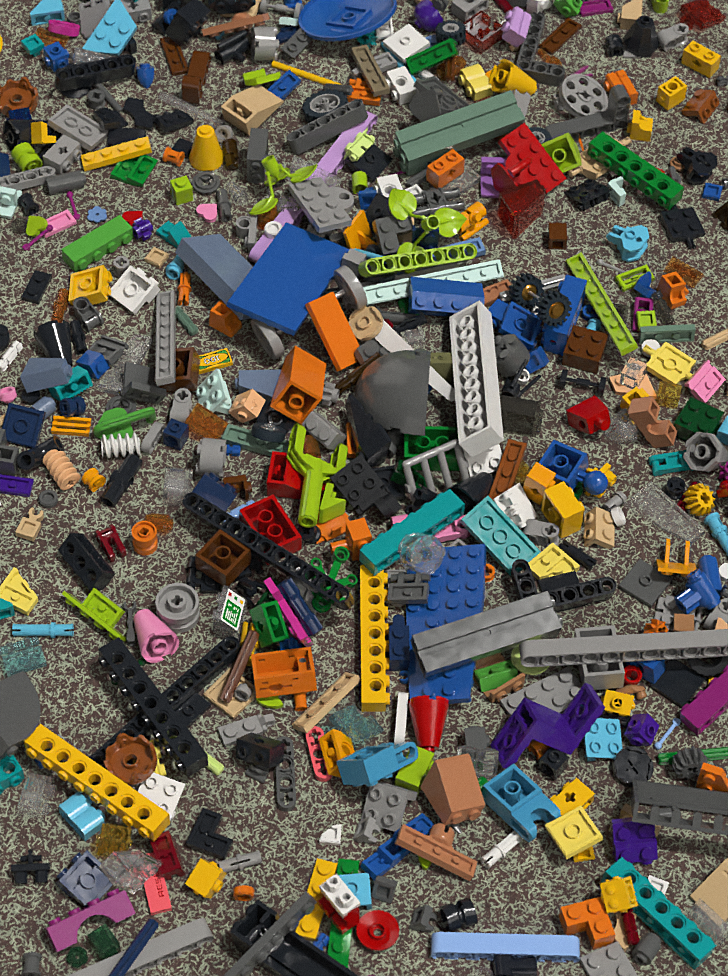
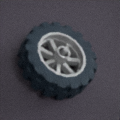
(322, 103)

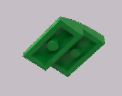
(134, 170)

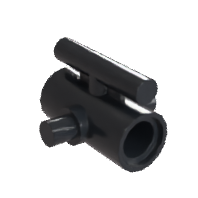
(232, 48)

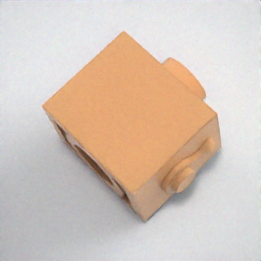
(247, 406)

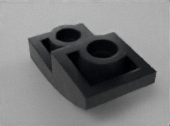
(123, 135)

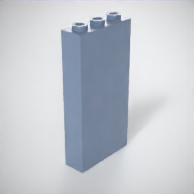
(216, 264)

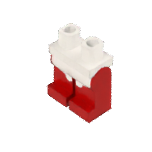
(339, 904)

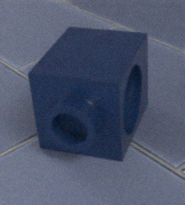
(175, 434)

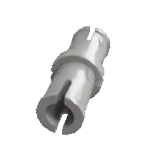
(254, 858)

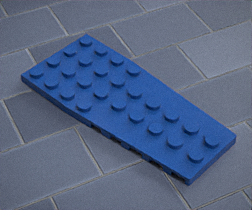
(454, 594)

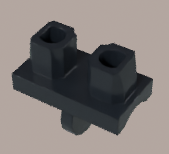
(422, 496)
(41, 869)

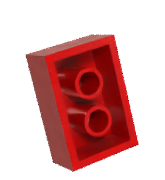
(272, 522)

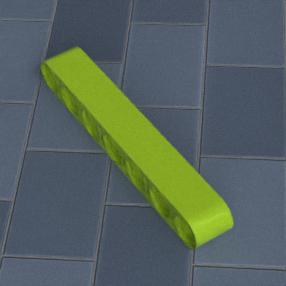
(411, 263)

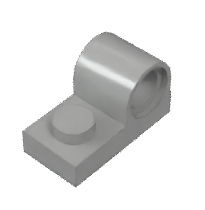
(247, 229)

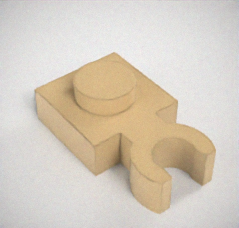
(30, 527)

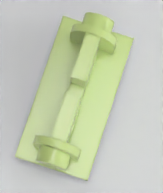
(354, 149)

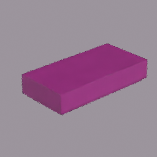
(595, 7)

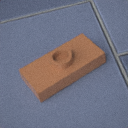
(492, 292)

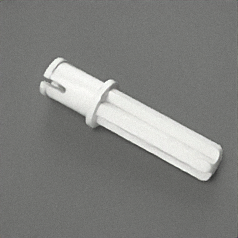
(499, 850)

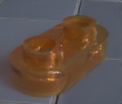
(459, 61)

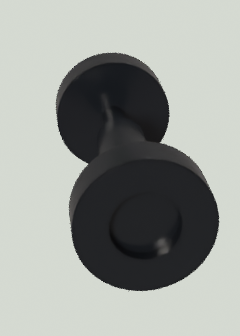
(582, 382)

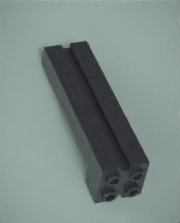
(293, 956)

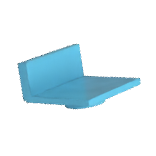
(360, 887)

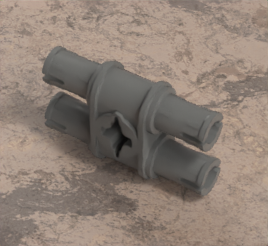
(437, 199)

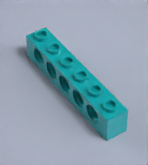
(662, 923)

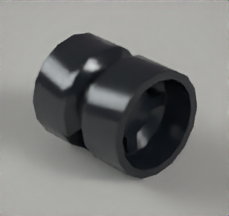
(460, 914)

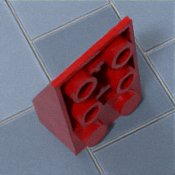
(284, 479)

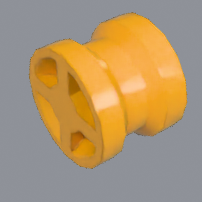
(93, 479)

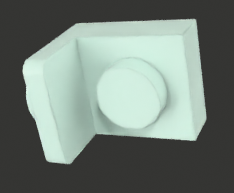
(617, 193)

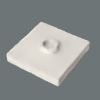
(406, 43)

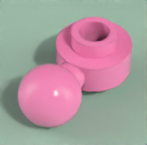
(8, 394)

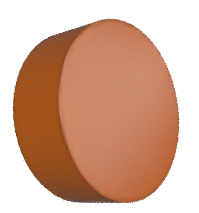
(243, 893)

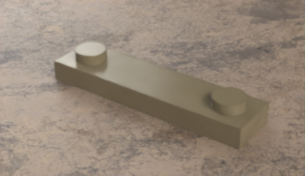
(370, 70)

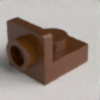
(240, 483)

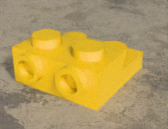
(91, 284)

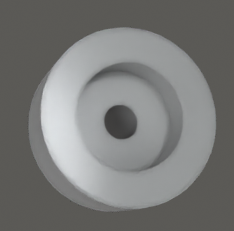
(224, 132)

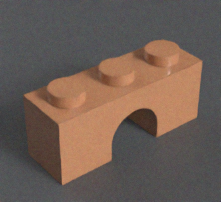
(644, 414)

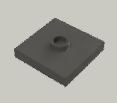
(645, 583)

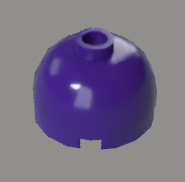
(427, 16)

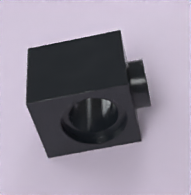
(553, 763)

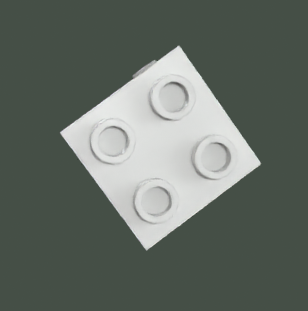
(487, 461)
(516, 505)
(162, 792)

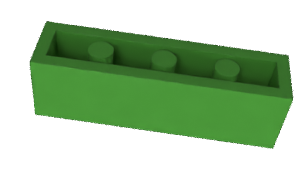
(97, 244)

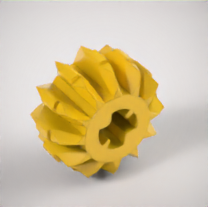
(699, 499)

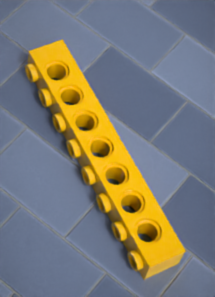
(373, 700)
(108, 783)

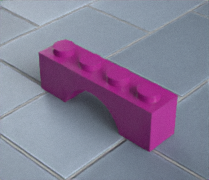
(64, 931)

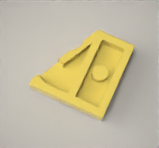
(552, 562)
(18, 592)

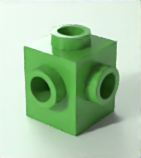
(568, 7)

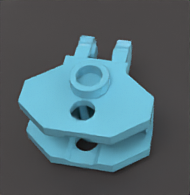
(629, 241)

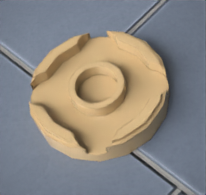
(366, 323)

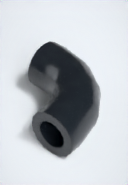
(33, 457)

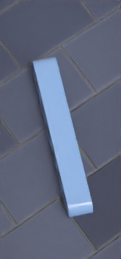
(488, 945)

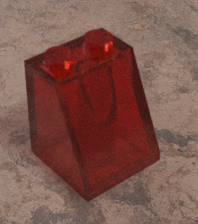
(521, 206)

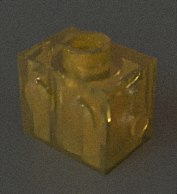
(113, 839)

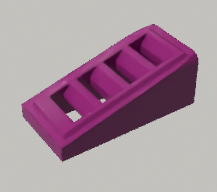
(640, 302)

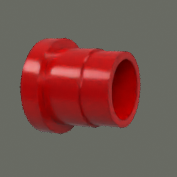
(632, 672)

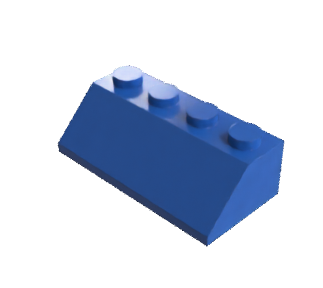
(442, 296)

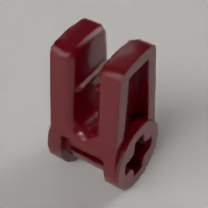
(110, 536)

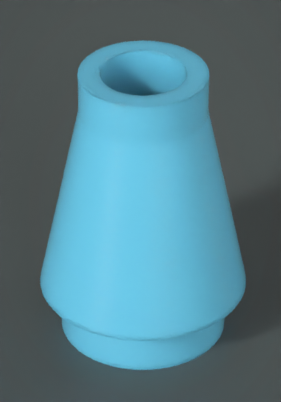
(175, 268)

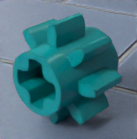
(371, 41)

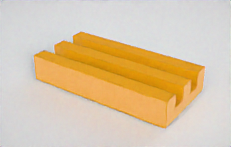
(73, 423)

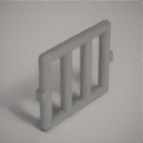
(422, 459)

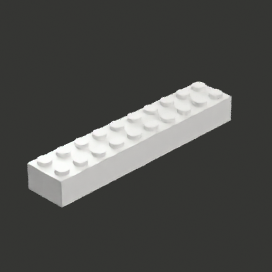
(475, 379)

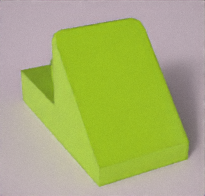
(331, 506)

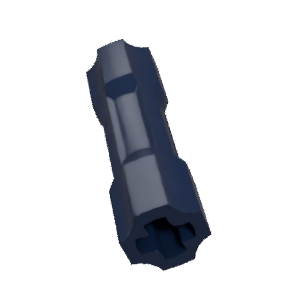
(307, 618)

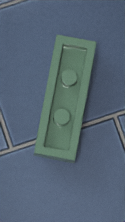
(668, 333)

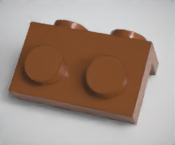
(701, 105)

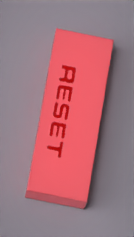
(157, 893)

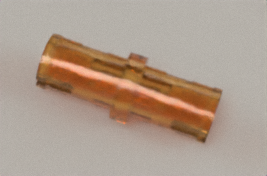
(60, 305)

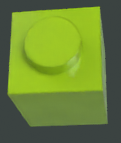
(181, 190)

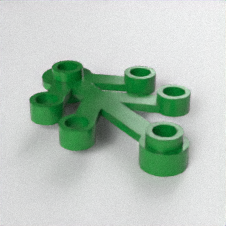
(344, 553)

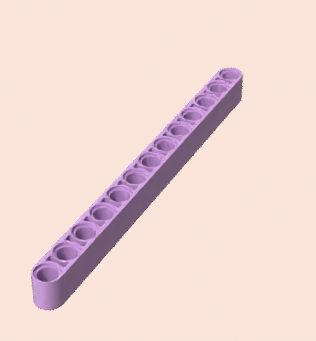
(331, 162)

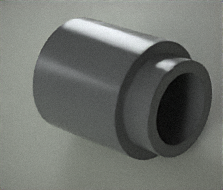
(646, 948)

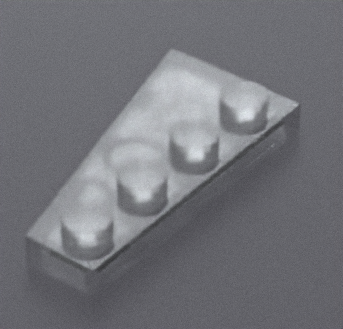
(113, 378)

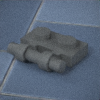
(409, 592)

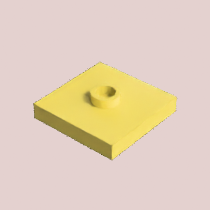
(573, 832)

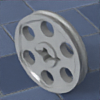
(582, 95)

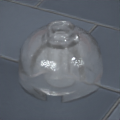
(622, 429)

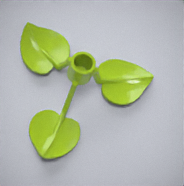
(278, 173)
(403, 203)

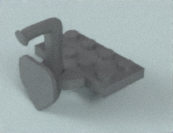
(434, 99)

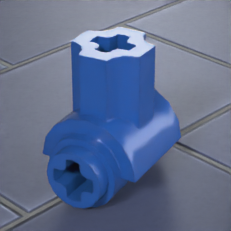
(698, 593)

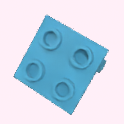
(603, 739)

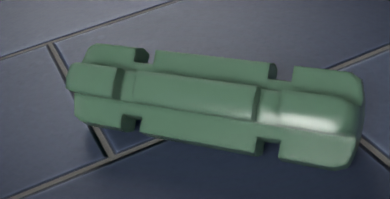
(185, 321)

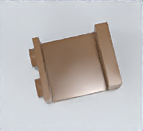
(502, 691)

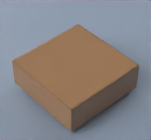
(683, 622)

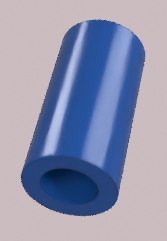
(710, 567)

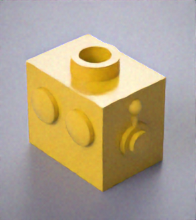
(671, 93)
(624, 708)
(206, 878)
(618, 894)

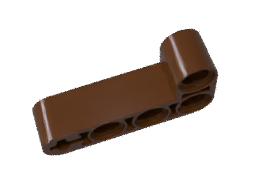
(196, 77)

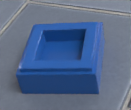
(712, 192)

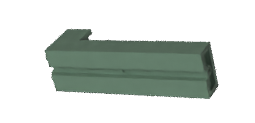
(456, 131)

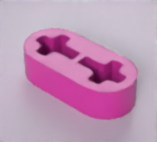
(63, 27)

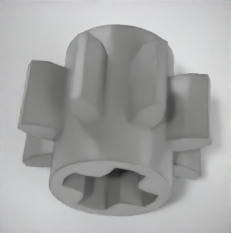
(330, 394)

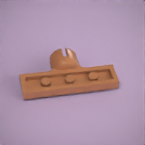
(239, 22)
(437, 849)

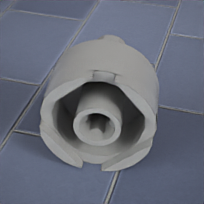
(264, 43)
(212, 456)

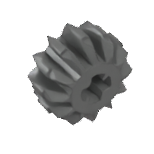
(688, 762)

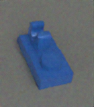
(285, 85)

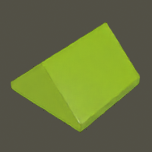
(563, 152)

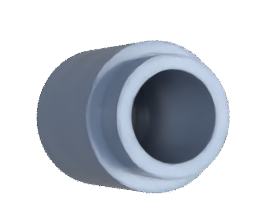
(45, 404)

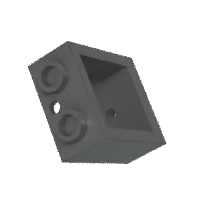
(257, 151)

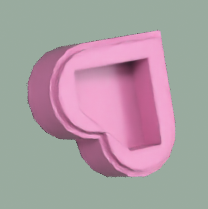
(208, 212)

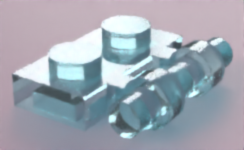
(23, 660)

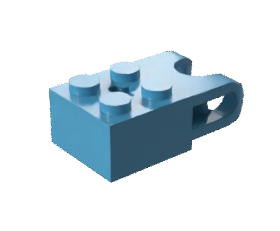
(375, 763)
(519, 801)

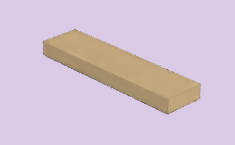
(326, 702)

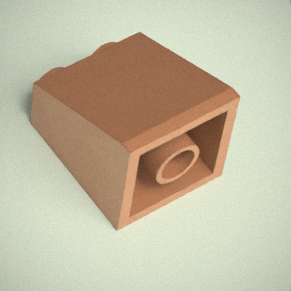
(454, 789)

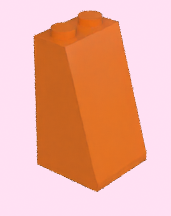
(299, 385)

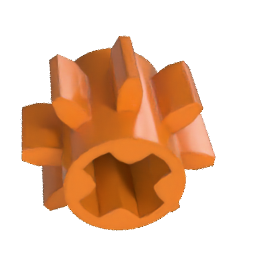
(655, 627)

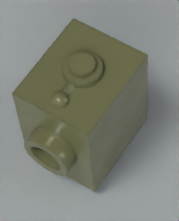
(443, 365)

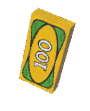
(213, 360)

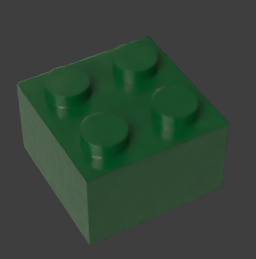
(697, 418)

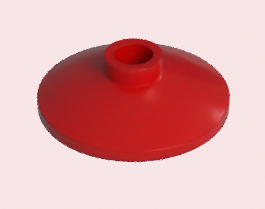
(375, 921)

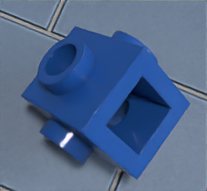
(55, 56)

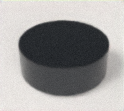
(31, 397)

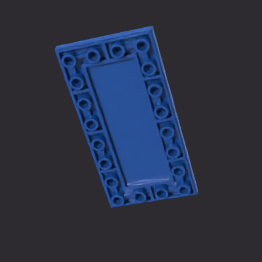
(287, 277)

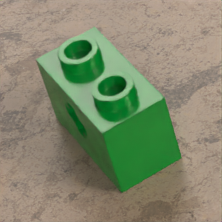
(269, 623)

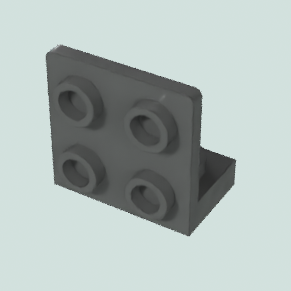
(140, 384)

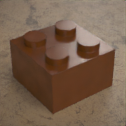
(585, 349)
(186, 370)
(223, 558)

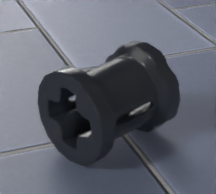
(28, 204)

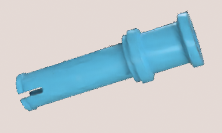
(718, 530)

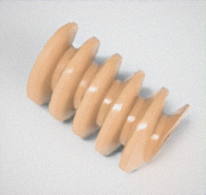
(61, 469)

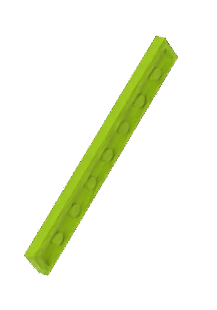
(602, 305)

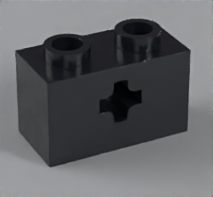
(259, 750)

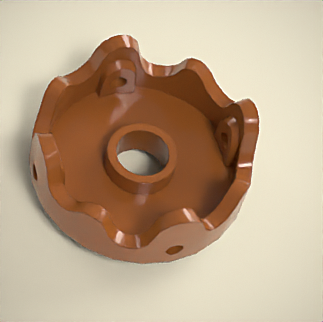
(18, 90)
(130, 748)

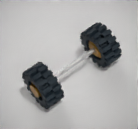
(552, 306)

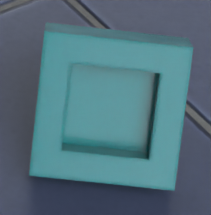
(32, 45)

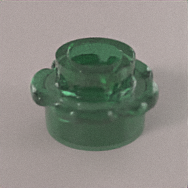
(77, 951)

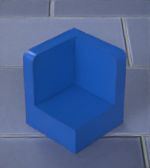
(537, 359)

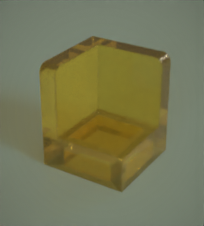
(668, 394)

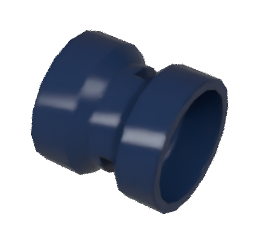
(72, 406)

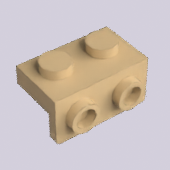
(599, 528)

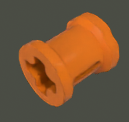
(168, 156)

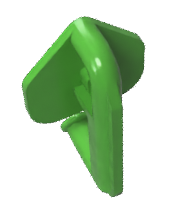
(118, 421)

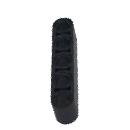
(95, 72)

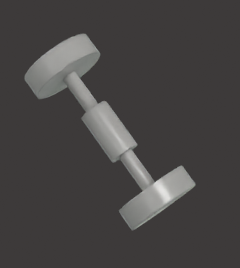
(283, 8)

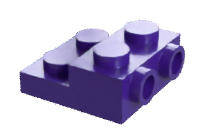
(633, 841)

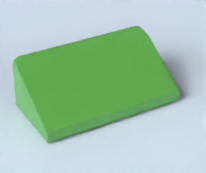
(495, 675)

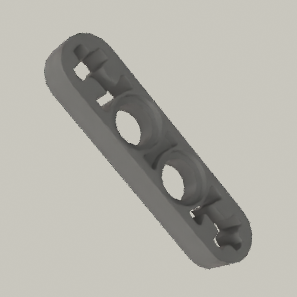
(288, 774)

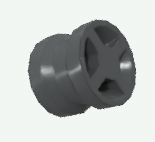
(96, 99)

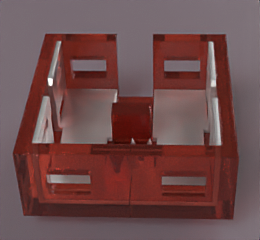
(478, 32)

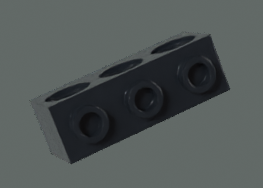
(86, 561)

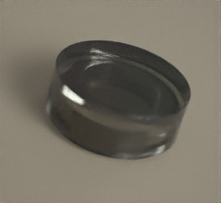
(19, 225)

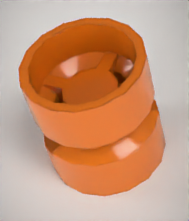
(144, 538)

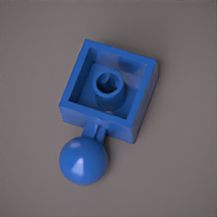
(571, 466)

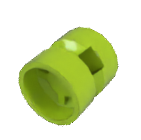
(26, 157)

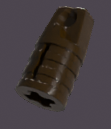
(230, 153)

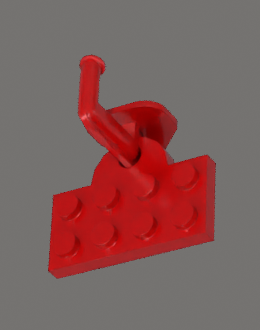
(525, 160)

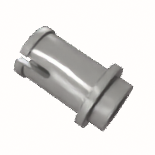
(617, 499)

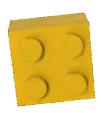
(562, 509)

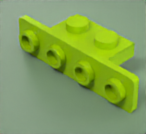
(99, 608)

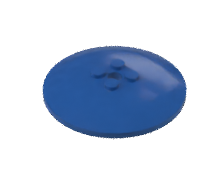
(344, 18)

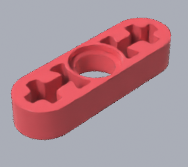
(312, 747)

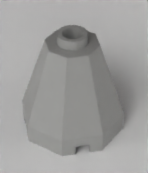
(705, 452)

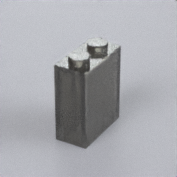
(521, 416)

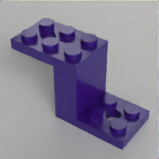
(548, 726)

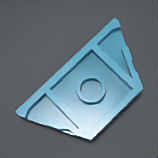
(112, 31)

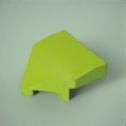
(259, 77)

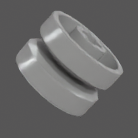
(178, 607)

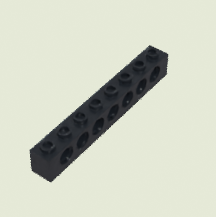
(117, 652)

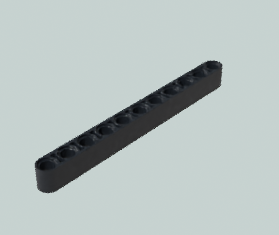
(271, 557)
(178, 690)

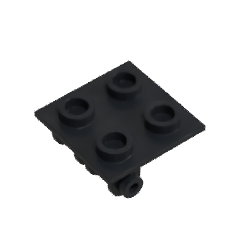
(588, 194)

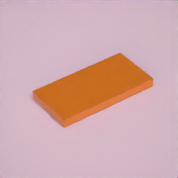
(334, 330)

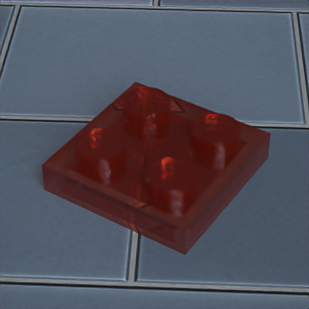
(702, 13)

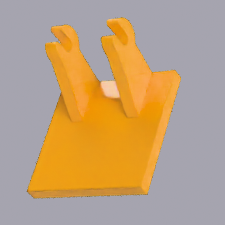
(669, 568)

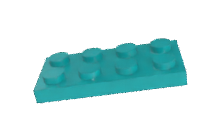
(499, 534)

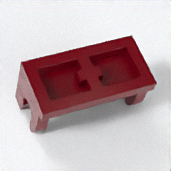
(167, 852)

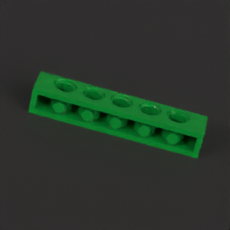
(635, 170)

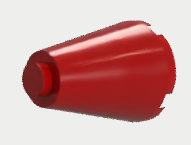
(428, 720)

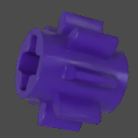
(142, 229)

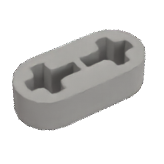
(152, 437)

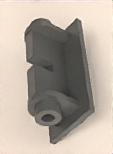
(295, 45)

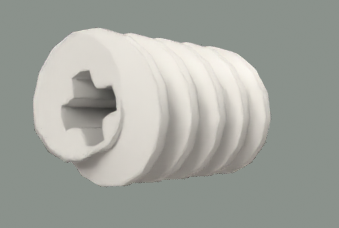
(120, 445)

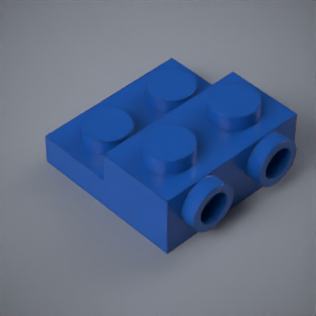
(522, 324)

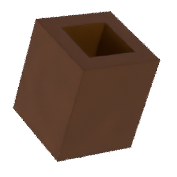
(557, 236)

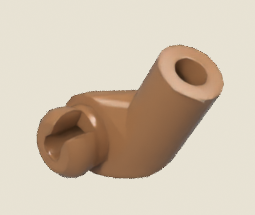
(633, 689)

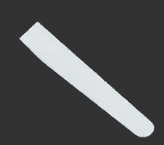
(393, 342)

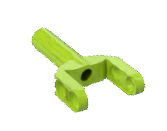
(314, 472)

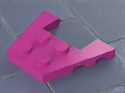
(288, 615)

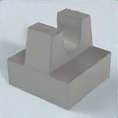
(365, 829)

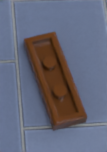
(560, 36)
(174, 56)

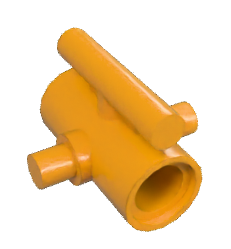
(472, 225)

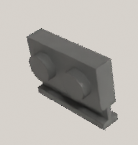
(110, 348)

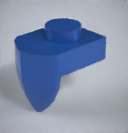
(145, 74)
(643, 284)

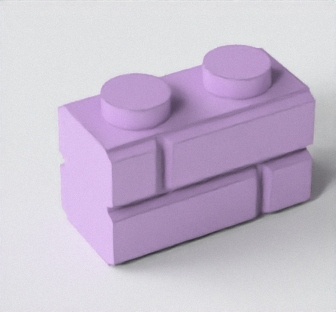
(516, 26)

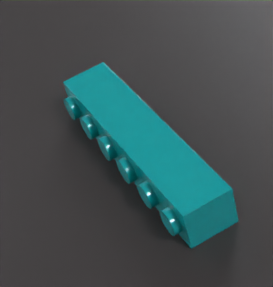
(428, 520)

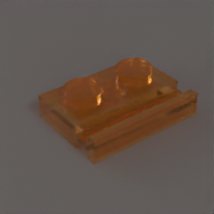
(205, 423)

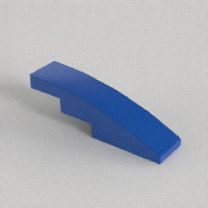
(390, 853)

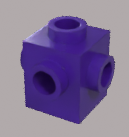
(641, 730)

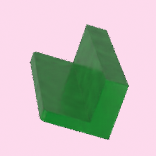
(432, 56)

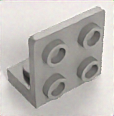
(387, 804)

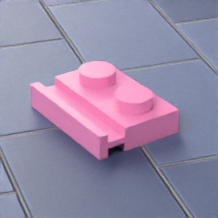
(705, 382)

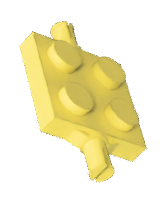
(669, 363)

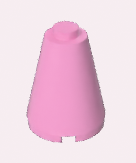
(154, 636)

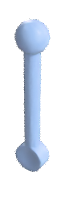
(676, 722)

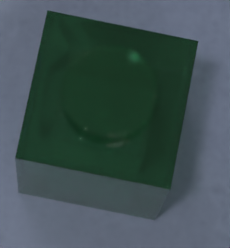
(104, 942)

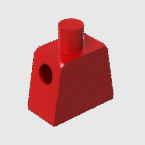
(589, 416)

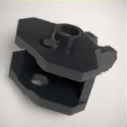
(697, 164)

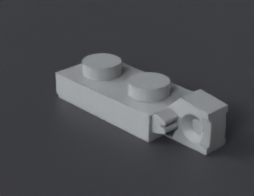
(385, 62)
(254, 724)

